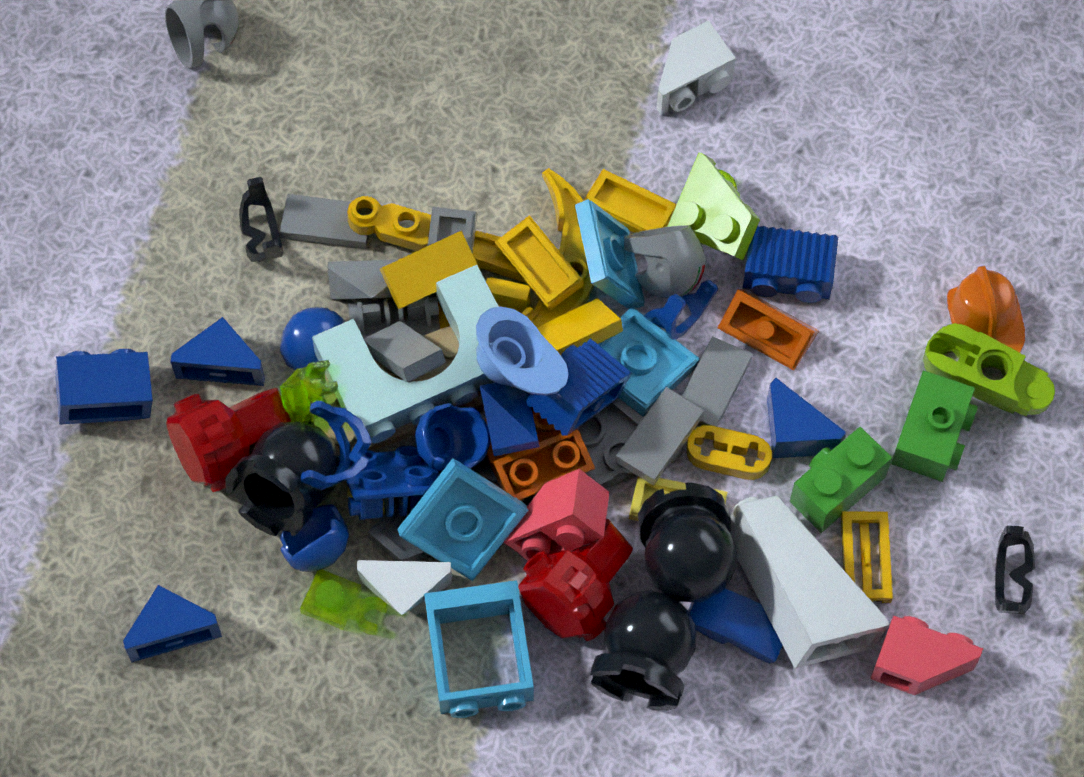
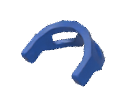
(668, 314)
(336, 418)

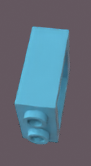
(473, 604)

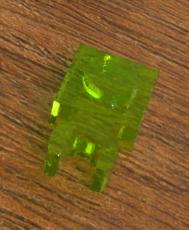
(304, 388)
(336, 600)

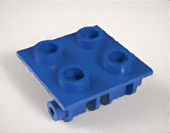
(388, 476)

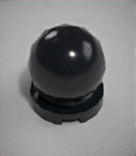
(270, 477)
(688, 542)
(646, 646)

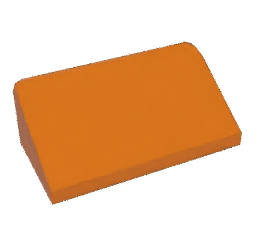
(767, 329)

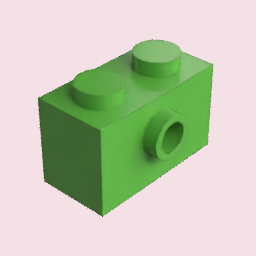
(933, 426)
(839, 478)

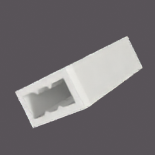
(801, 586)

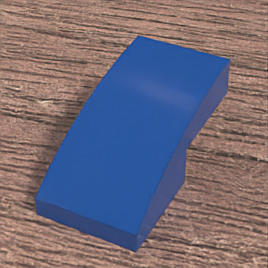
(737, 621)

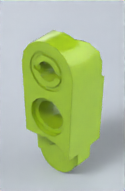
(1023, 385)

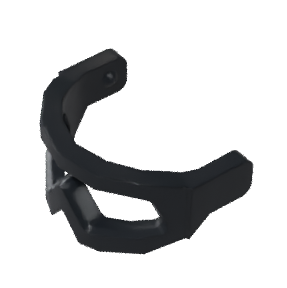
(257, 195)
(1014, 536)

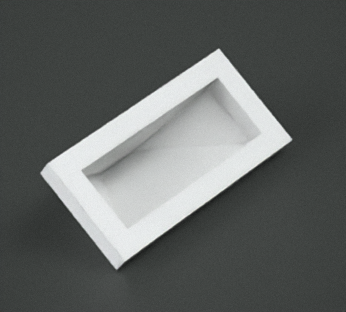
(404, 582)

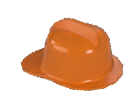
(988, 306)

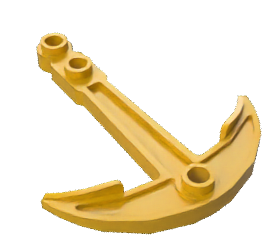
(385, 224)

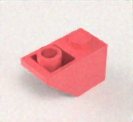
(562, 516)
(922, 658)

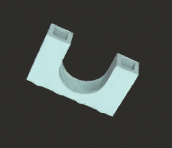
(388, 402)

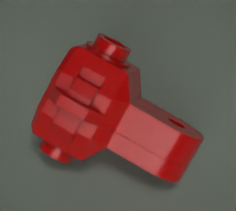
(215, 436)
(572, 587)

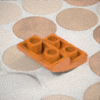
(528, 470)

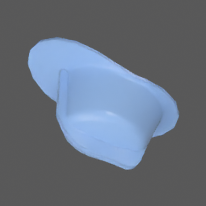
(517, 353)

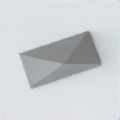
(358, 279)

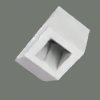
(694, 65)

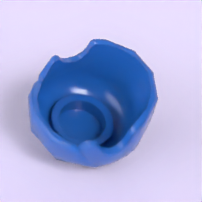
(297, 335)
(452, 433)
(318, 542)

